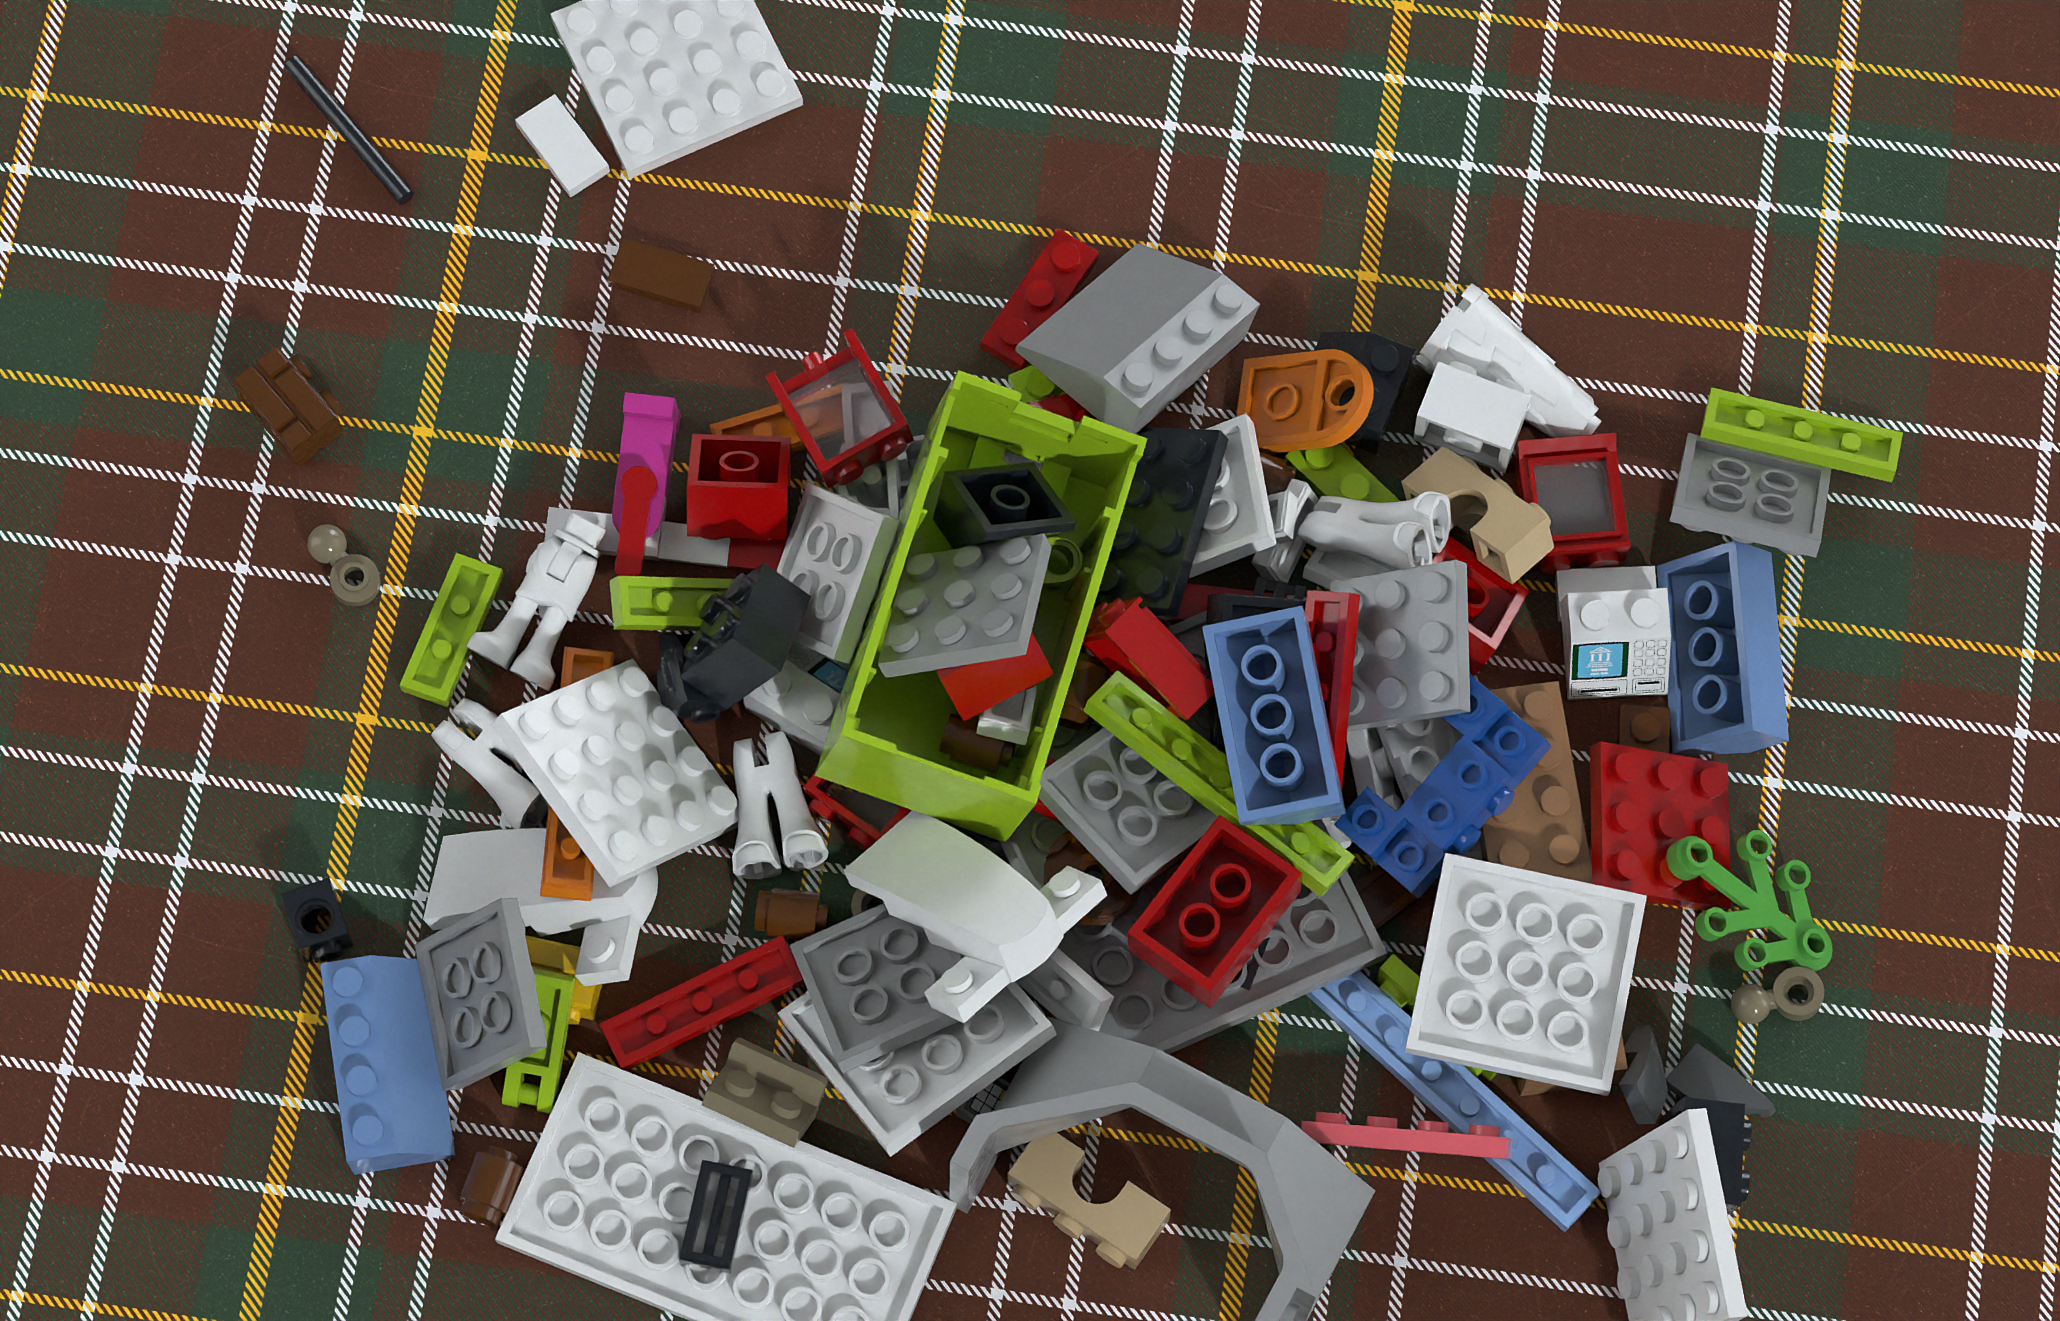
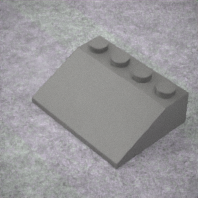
(1140, 335)

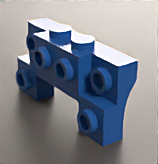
(1453, 799)

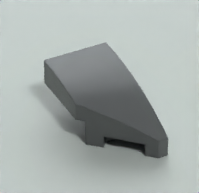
(1708, 1077)
(1645, 1080)

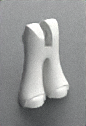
(1389, 532)
(514, 794)
(755, 847)

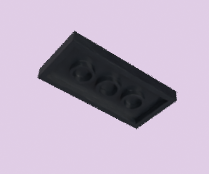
(1163, 518)

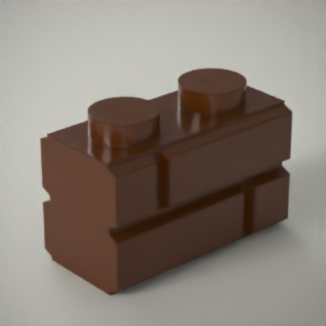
(288, 405)

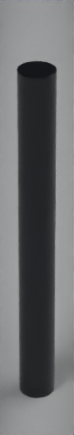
(349, 130)

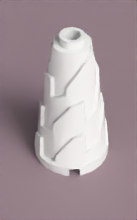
(1495, 346)

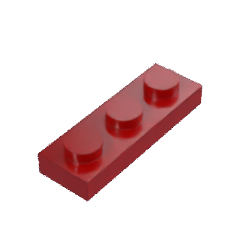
(1041, 294)

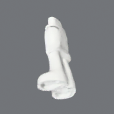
(555, 578)

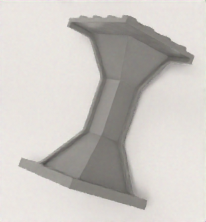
(1086, 1074)

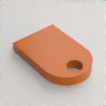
(1298, 399)

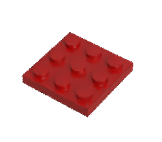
(1644, 806)

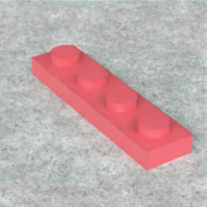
(1428, 1138)

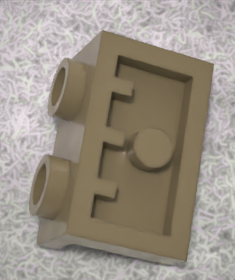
(766, 1092)

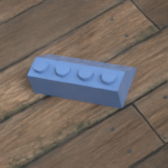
(1724, 652)
(1273, 718)
(385, 1064)

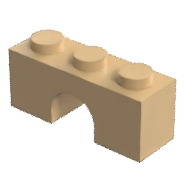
(1510, 531)
(1120, 1227)

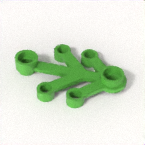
(1758, 903)

